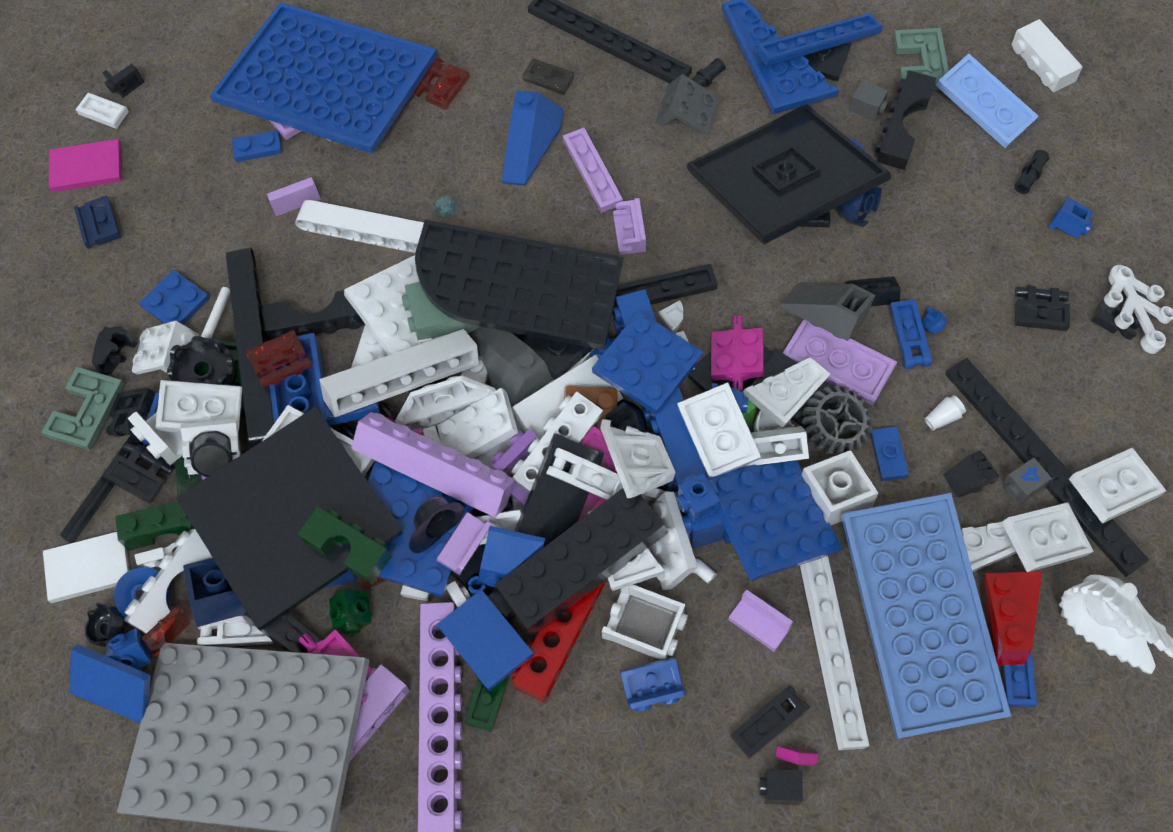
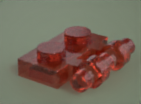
(446, 87)
(275, 354)

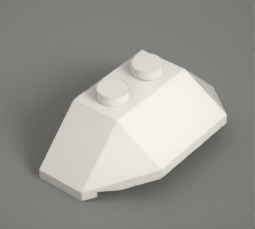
(441, 401)

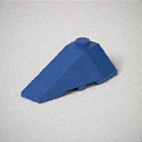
(531, 130)

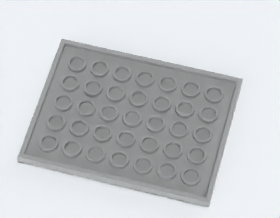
(246, 738)

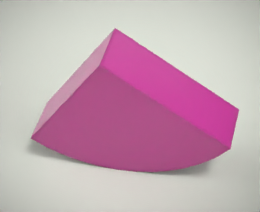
(796, 756)

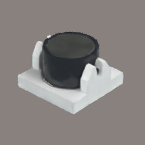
(210, 449)

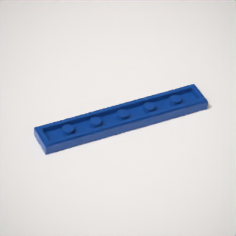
(818, 39)

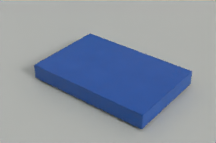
(485, 640)
(109, 683)

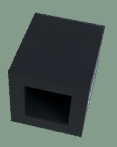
(781, 787)

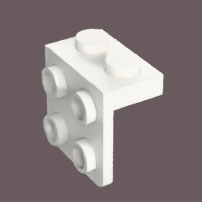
(156, 346)
(161, 442)

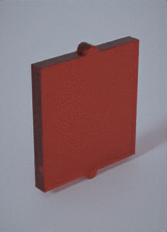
(166, 630)

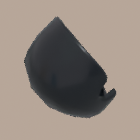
(103, 624)

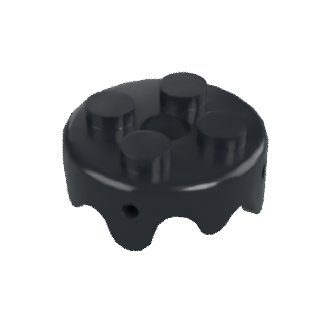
(199, 352)

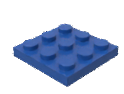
(647, 362)

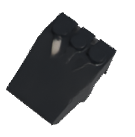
(108, 348)
(971, 474)

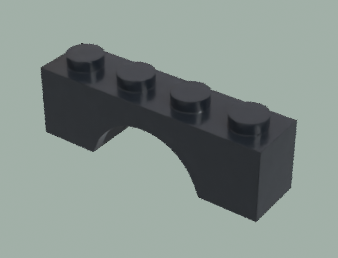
(914, 96)
(281, 318)

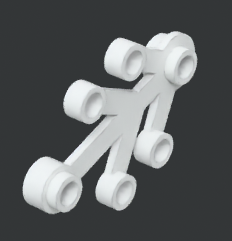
(1123, 278)

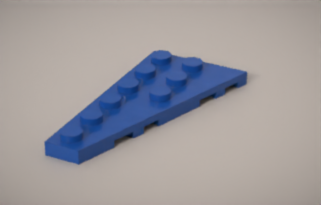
(782, 84)

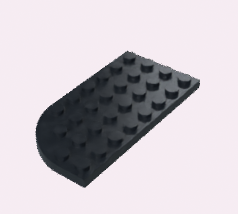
(518, 283)

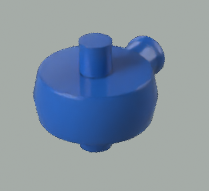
(934, 321)

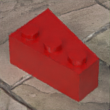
(1011, 613)

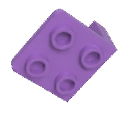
(508, 460)

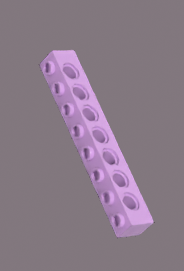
(431, 732)

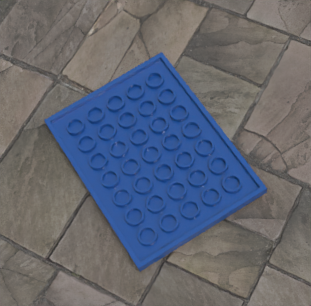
(325, 77)

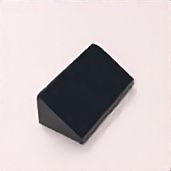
(885, 288)

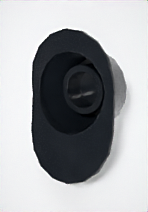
(433, 521)

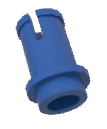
(475, 586)

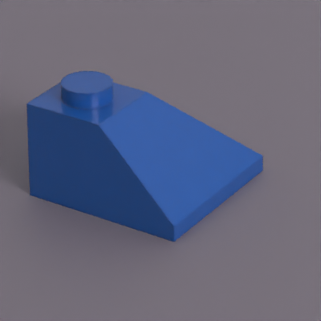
(505, 552)

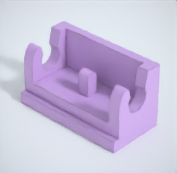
(629, 227)

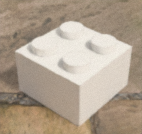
(839, 486)

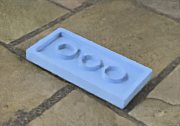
(987, 100)

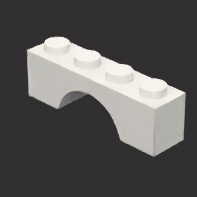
(152, 604)

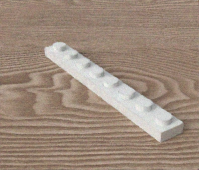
(834, 655)

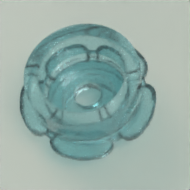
(445, 206)

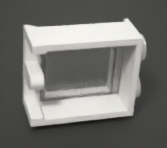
(645, 622)

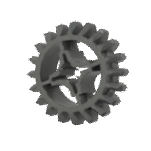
(855, 422)

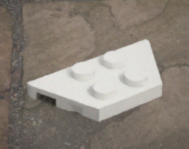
(638, 458)

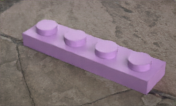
(592, 169)

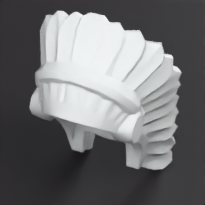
(1115, 620)

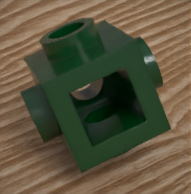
(350, 611)

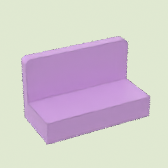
(293, 196)
(463, 543)
(760, 620)

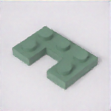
(930, 47)
(86, 426)

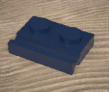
(97, 222)

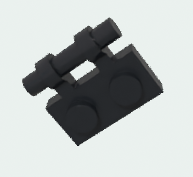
(1042, 314)
(124, 406)
(135, 479)

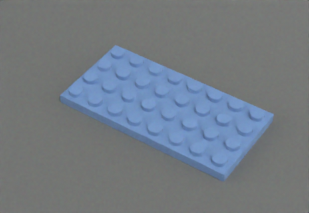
(924, 616)

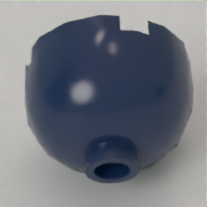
(865, 203)

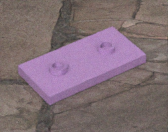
(846, 361)

